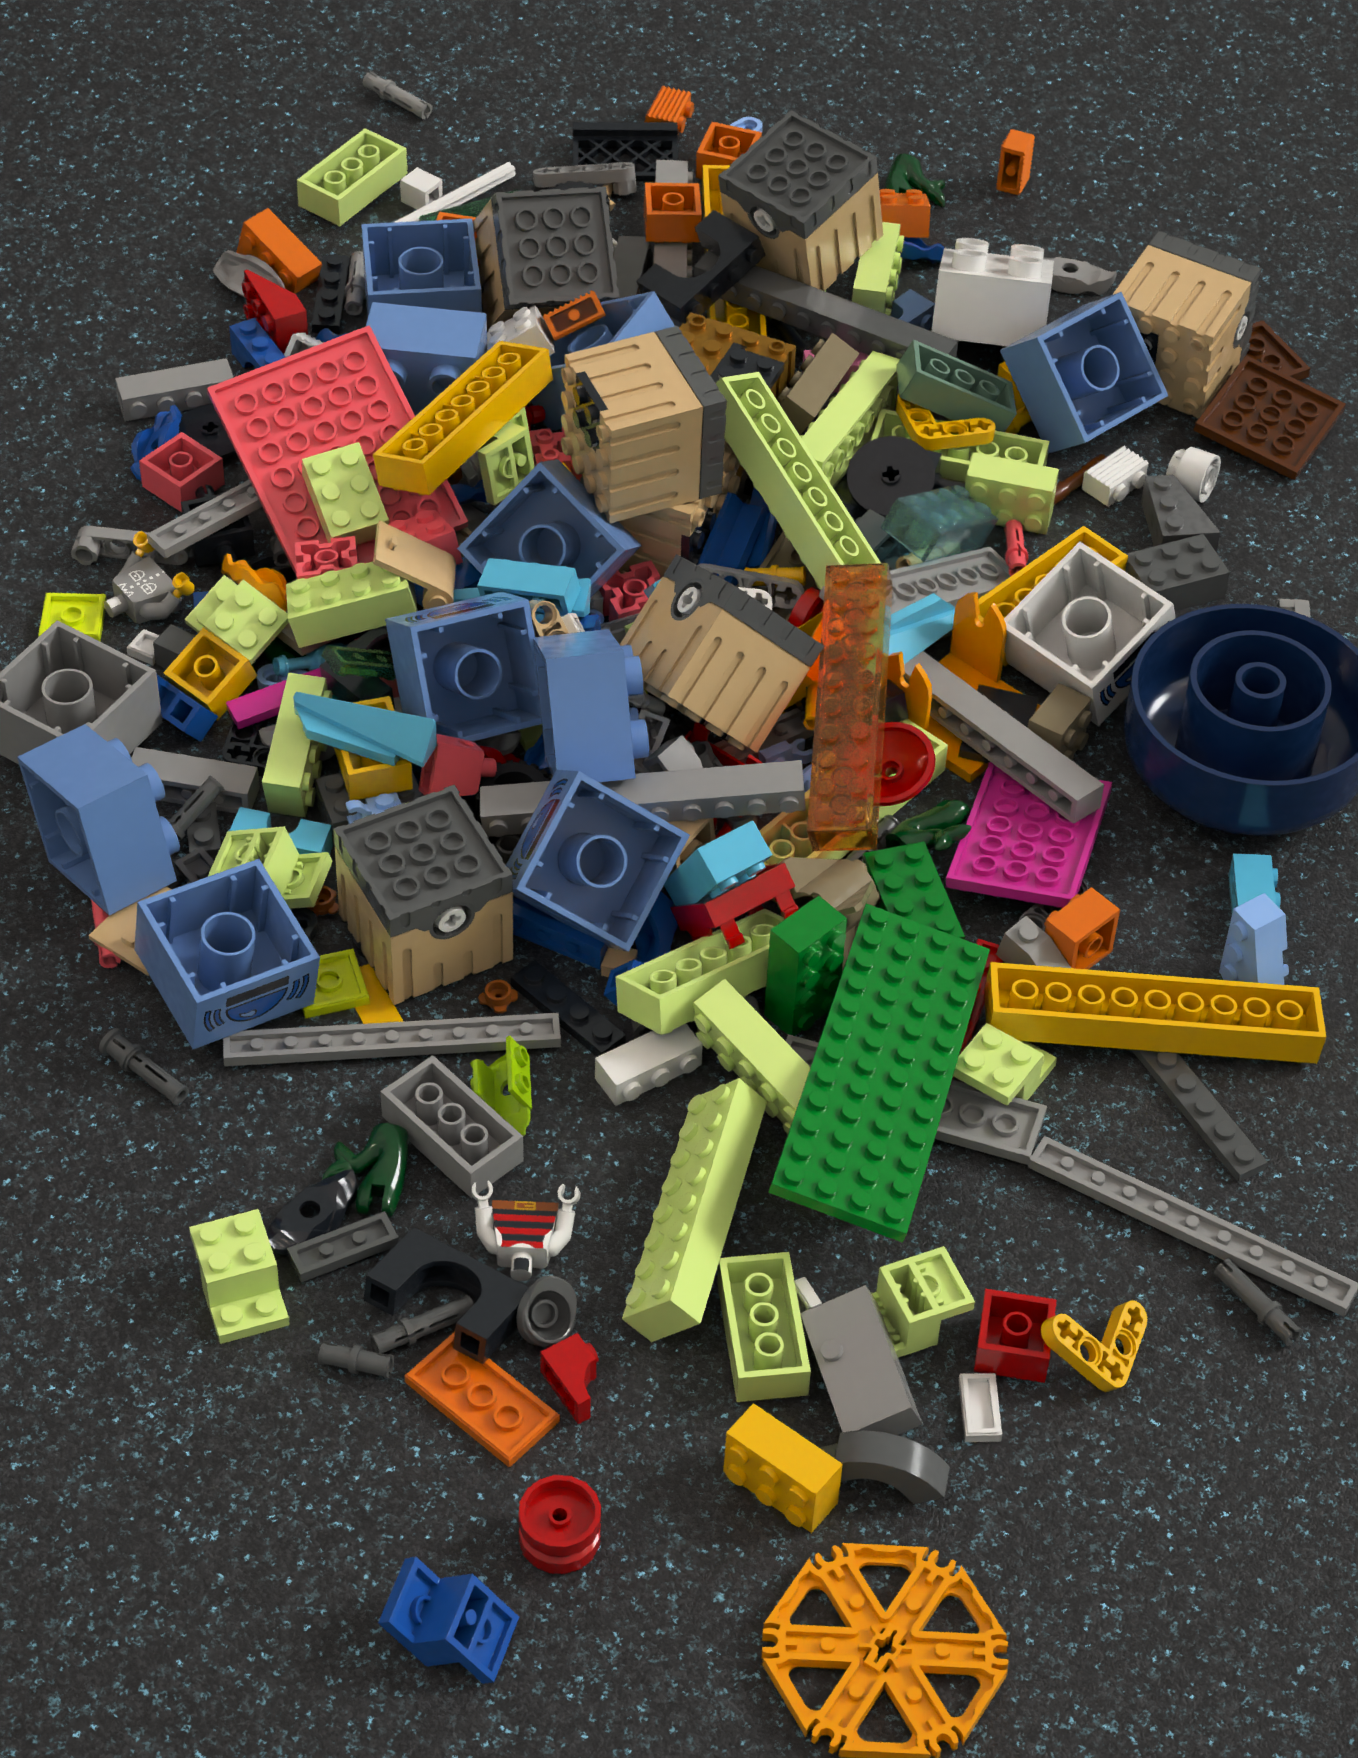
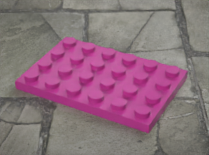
(1023, 845)

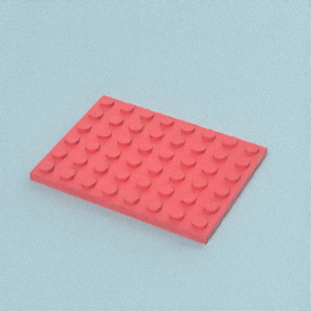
(312, 406)

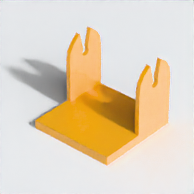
(974, 657)

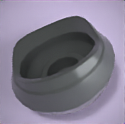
(547, 1311)

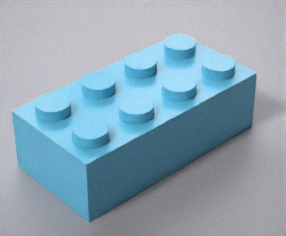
(719, 866)

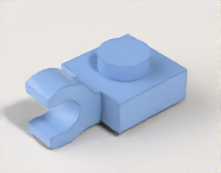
(786, 752)
(373, 806)

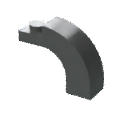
(892, 1460)

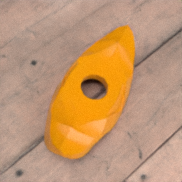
(265, 580)

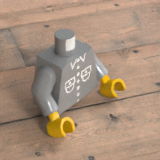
(144, 588)

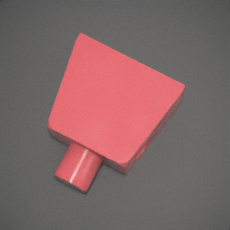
(457, 764)

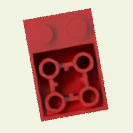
(274, 309)

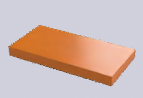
(483, 1401)

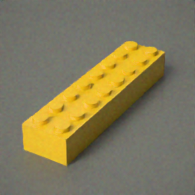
(463, 418)

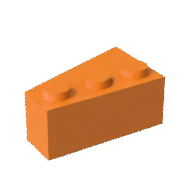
(277, 246)

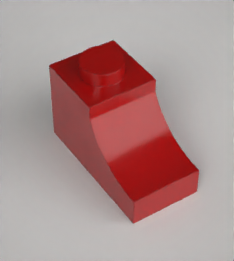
(569, 1370)

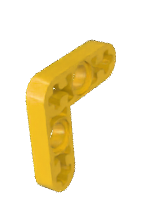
(936, 435)
(1106, 1365)

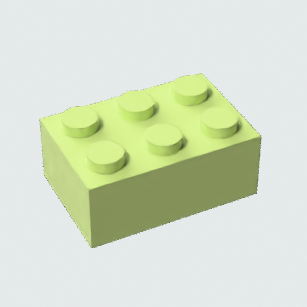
(1013, 490)
(344, 493)

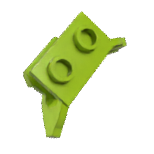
(512, 1070)

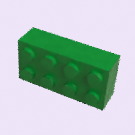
(912, 886)
(804, 966)

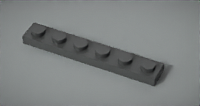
(1204, 1113)

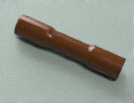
(1075, 480)

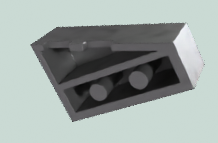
(1173, 512)

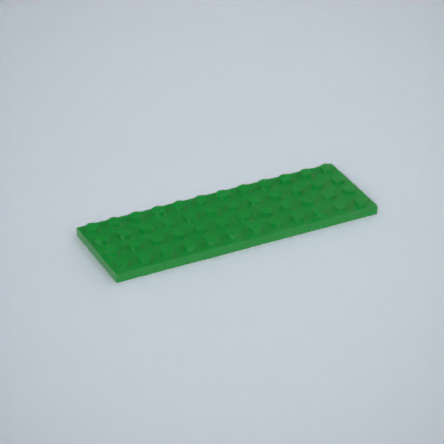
(881, 1074)

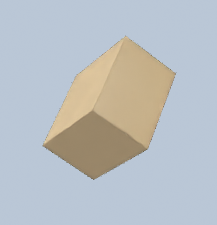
(616, 958)

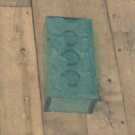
(939, 522)

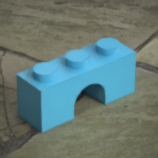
(307, 837)

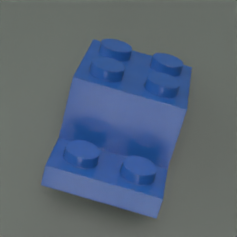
(449, 1620)

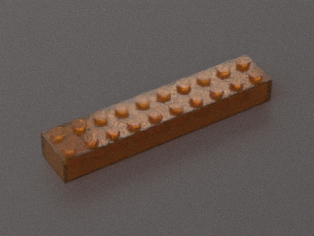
(850, 708)

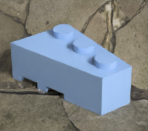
(1256, 943)

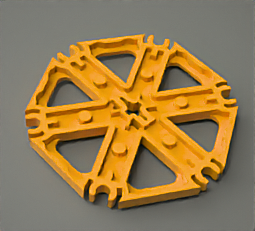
(863, 1636)

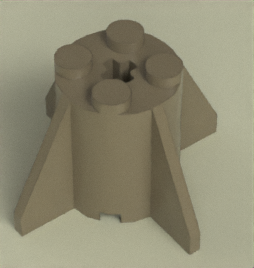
(839, 882)

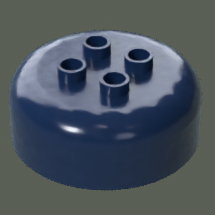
(1246, 719)

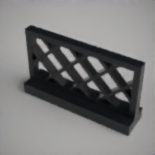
(625, 136)

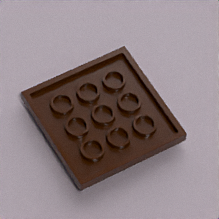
(1270, 417)

